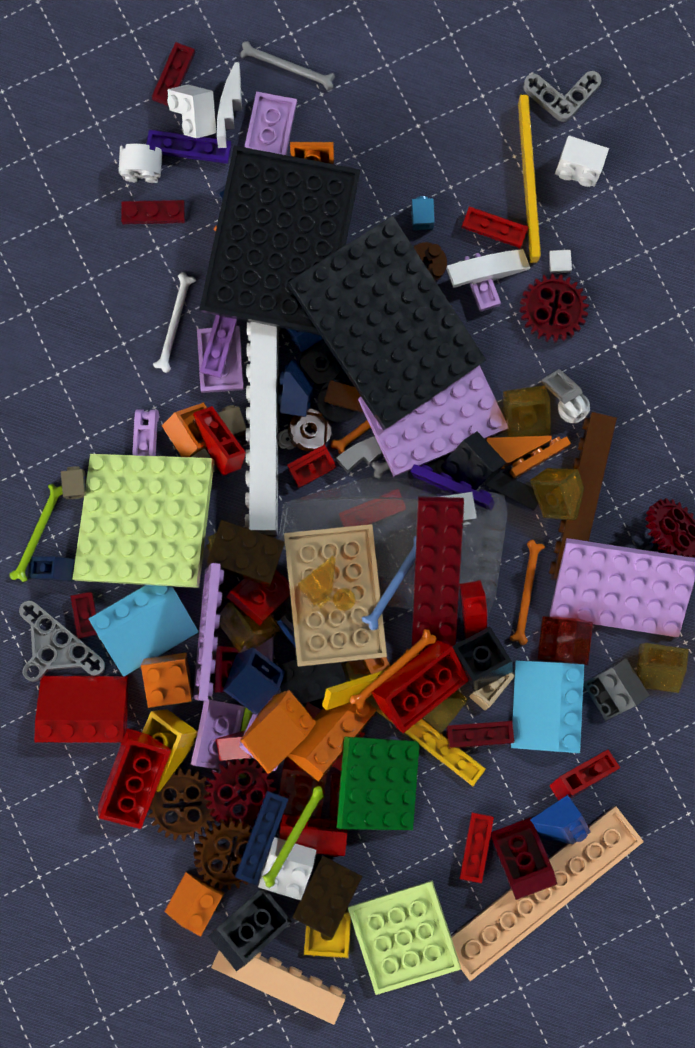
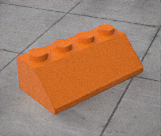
(326, 739)

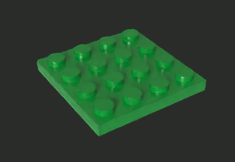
(378, 784)

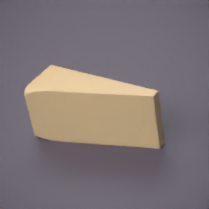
(487, 695)

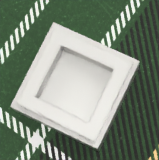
(560, 261)

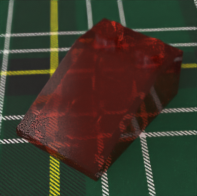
(298, 789)

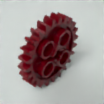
(572, 312)
(672, 528)
(229, 777)

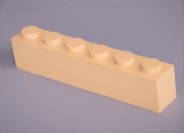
(287, 985)

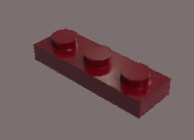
(173, 72)
(153, 212)
(480, 734)

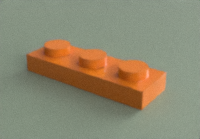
(539, 456)

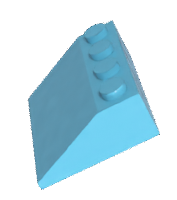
(143, 626)
(548, 706)

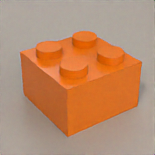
(167, 680)

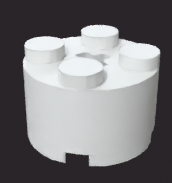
(140, 162)

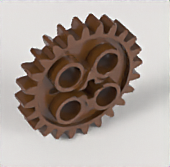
(183, 825)
(210, 850)

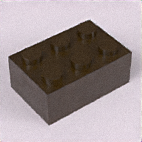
(246, 553)
(327, 897)

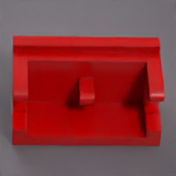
(311, 466)

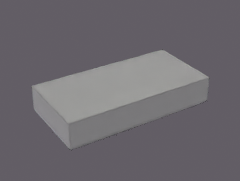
(562, 386)

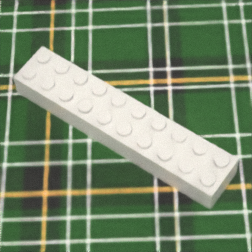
(263, 430)

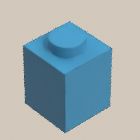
(422, 213)

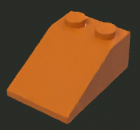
(313, 151)
(277, 730)

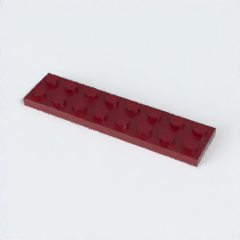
(437, 568)

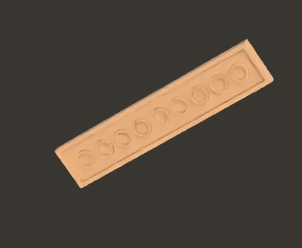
(575, 869)

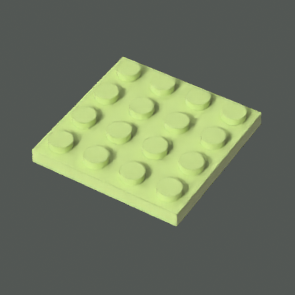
(404, 937)

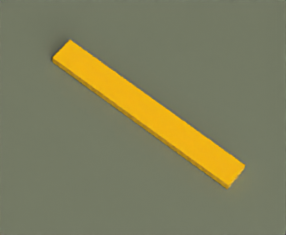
(529, 179)
(436, 744)

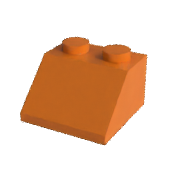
(185, 432)
(194, 903)

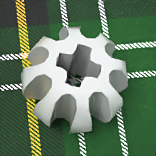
(574, 410)

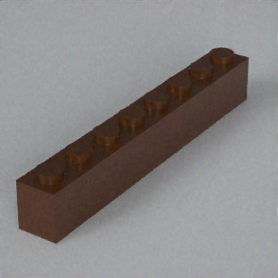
(591, 466)

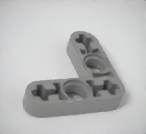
(564, 101)

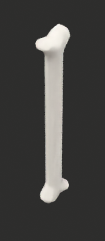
(163, 362)

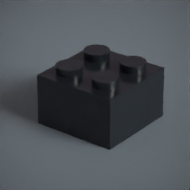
(474, 462)
(483, 658)

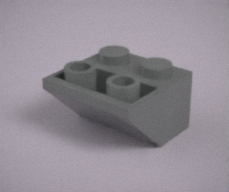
(616, 689)

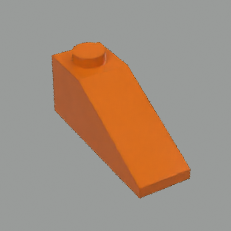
(515, 448)

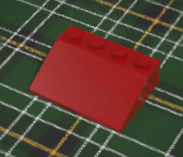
(82, 709)

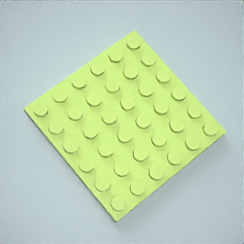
(144, 520)

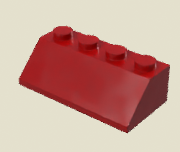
(420, 685)
(133, 779)

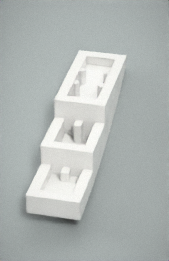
(229, 102)
(488, 267)

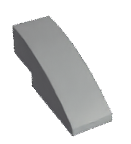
(365, 450)

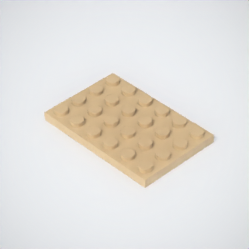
(327, 632)

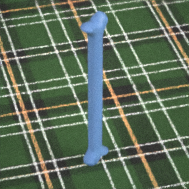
(372, 619)

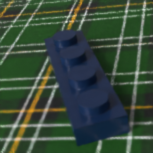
(261, 838)

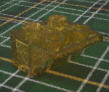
(661, 667)

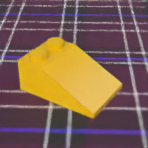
(172, 733)

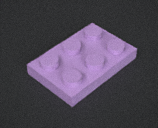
(271, 123)
(232, 374)
(216, 721)

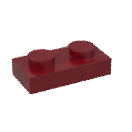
(83, 609)

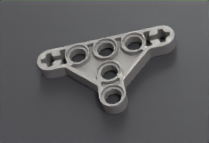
(45, 640)

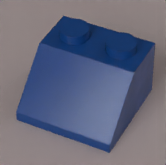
(561, 823)

